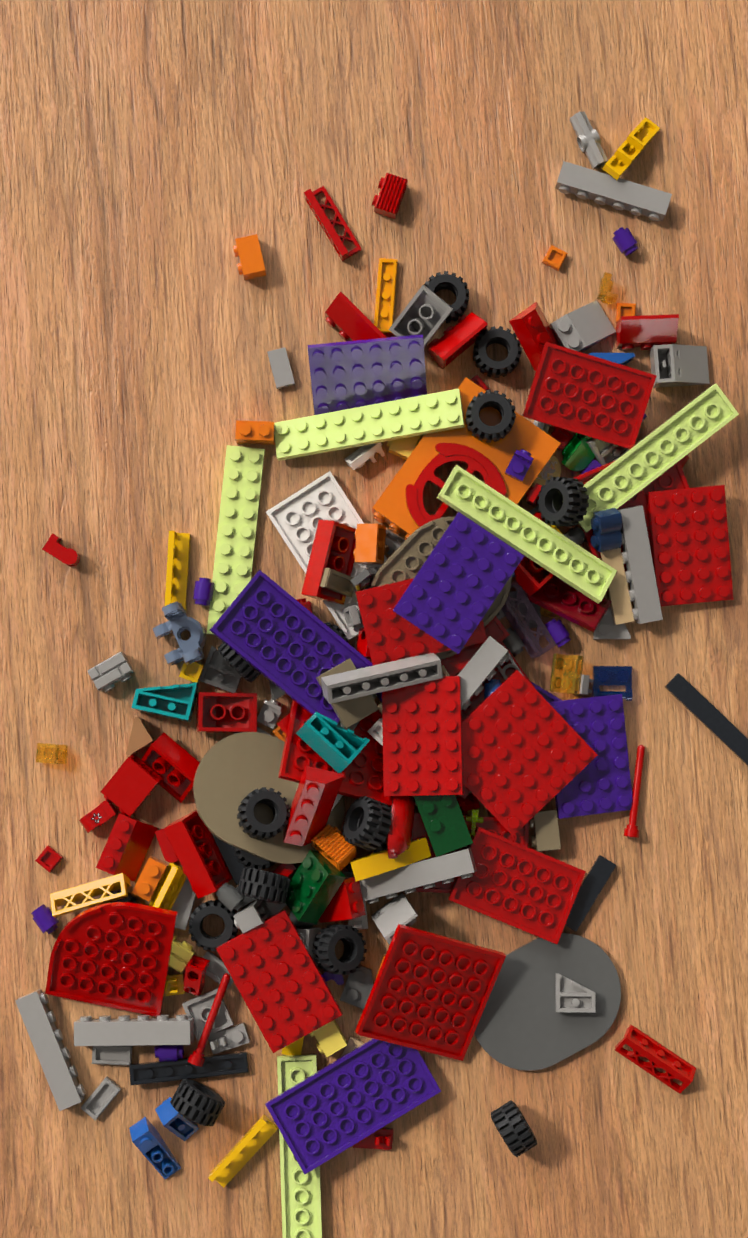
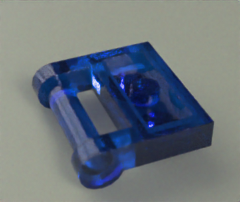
(613, 677)

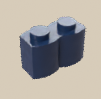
(606, 530)

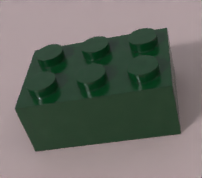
(313, 887)

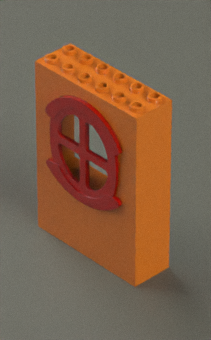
(402, 500)

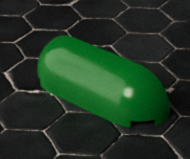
(577, 453)

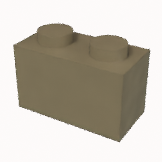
(546, 831)

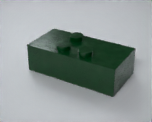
(443, 823)

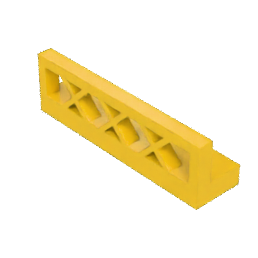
(177, 568)
(169, 887)
(86, 892)
(243, 1151)

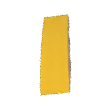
(631, 148)
(380, 863)

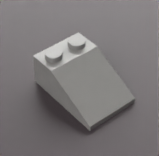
(422, 316)
(582, 327)

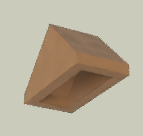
(139, 737)

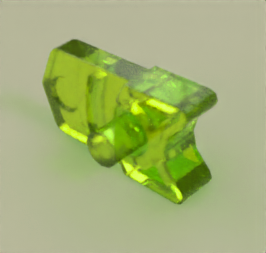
(474, 818)

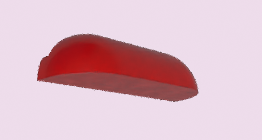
(401, 826)

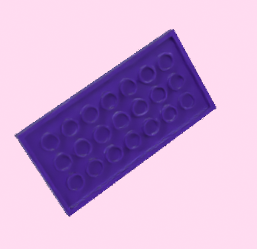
(284, 642)
(350, 1100)

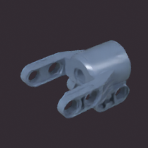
(190, 649)

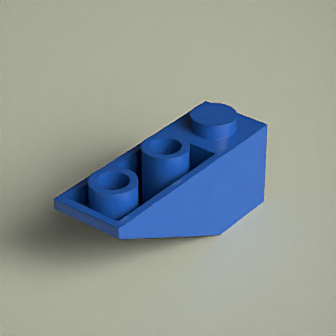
(154, 1148)

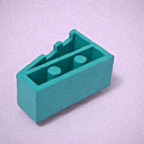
(167, 701)
(331, 741)

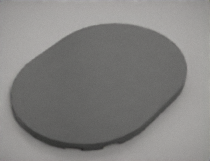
(520, 1015)

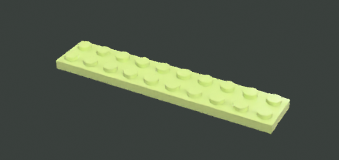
(369, 424)
(658, 452)
(236, 527)
(527, 534)
(298, 1191)

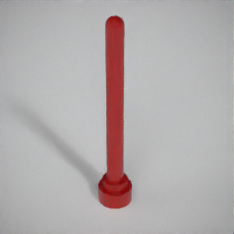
(632, 830)
(197, 1057)

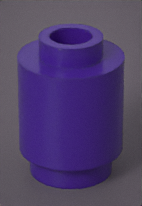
(625, 241)
(203, 591)
(558, 632)
(45, 921)
(169, 1053)

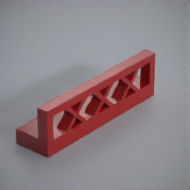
(326, 223)
(658, 1058)

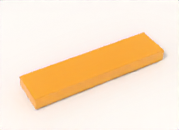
(385, 294)

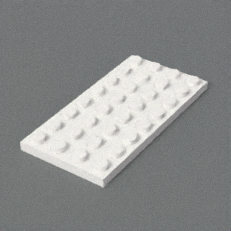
(297, 524)

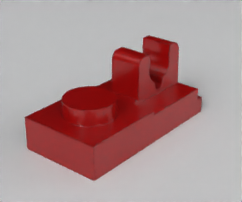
(378, 1140)

